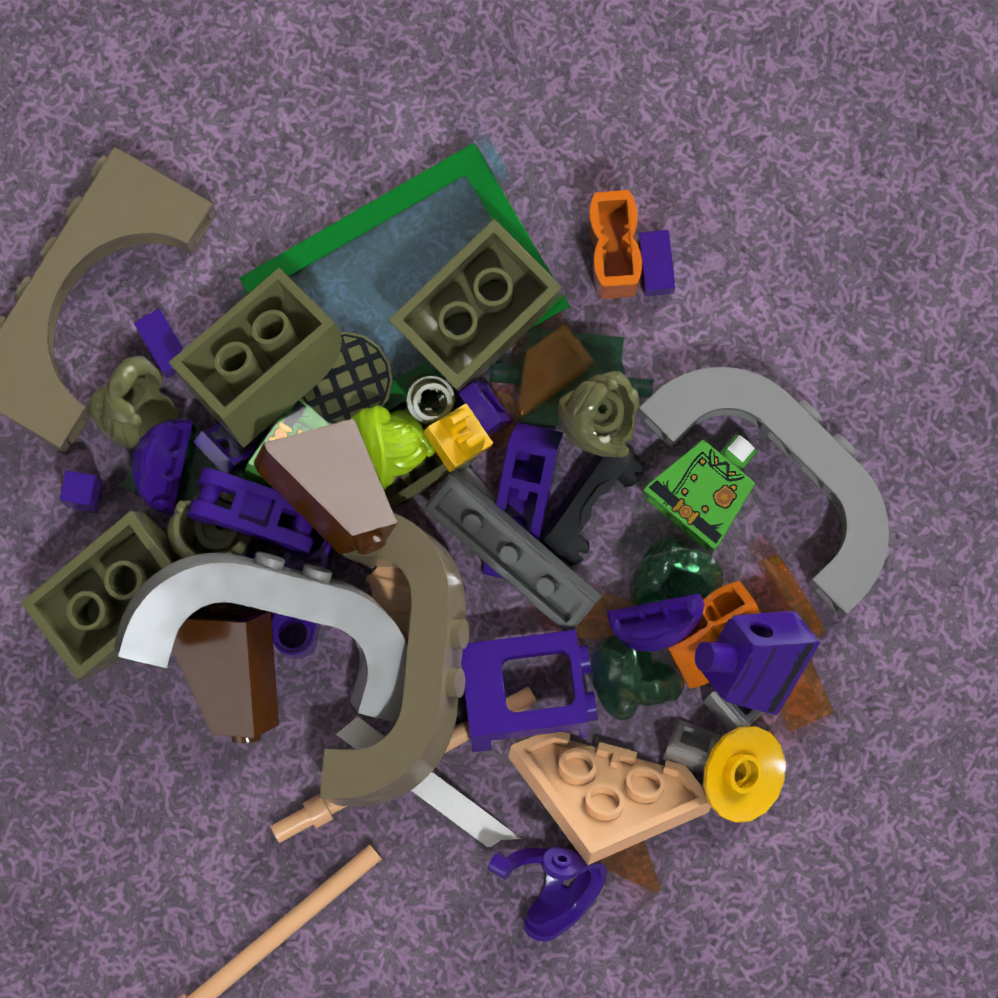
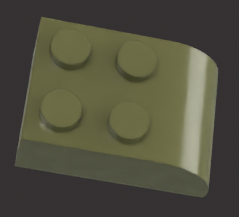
(477, 306)
(260, 357)
(88, 596)

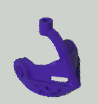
(558, 904)

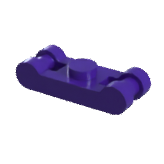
(252, 513)

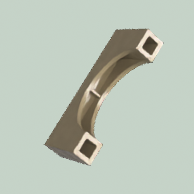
(120, 209)

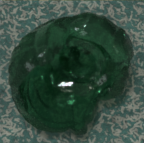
(674, 572)
(631, 680)

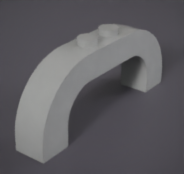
(800, 437)
(266, 584)

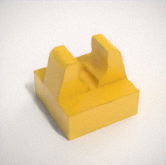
(458, 437)

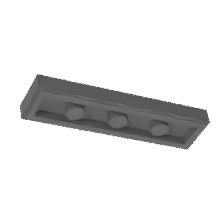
(512, 551)

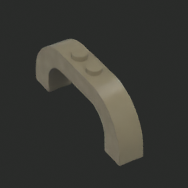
(431, 677)

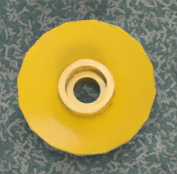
(757, 778)

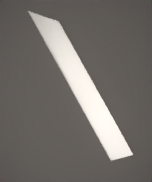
(438, 792)

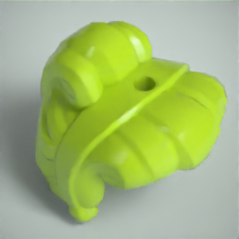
(392, 441)

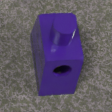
(758, 659)

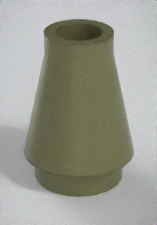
(435, 404)

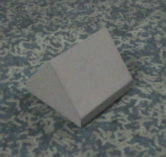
(730, 714)
(690, 746)

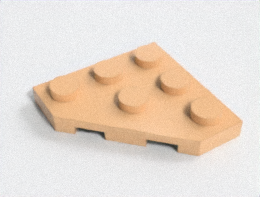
(606, 794)

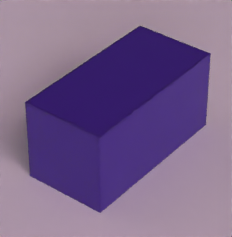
(656, 263)
(159, 340)
(81, 491)

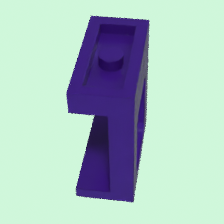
(485, 691)

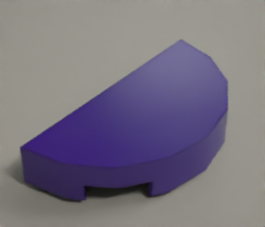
(160, 463)
(656, 623)

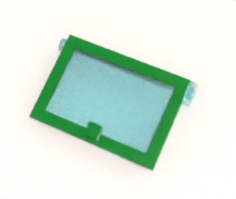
(394, 245)

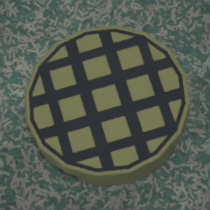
(355, 382)

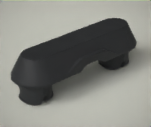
(562, 529)

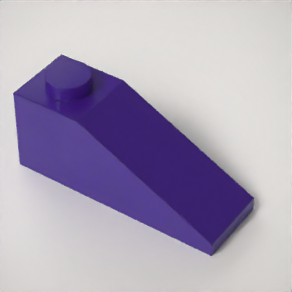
(528, 478)

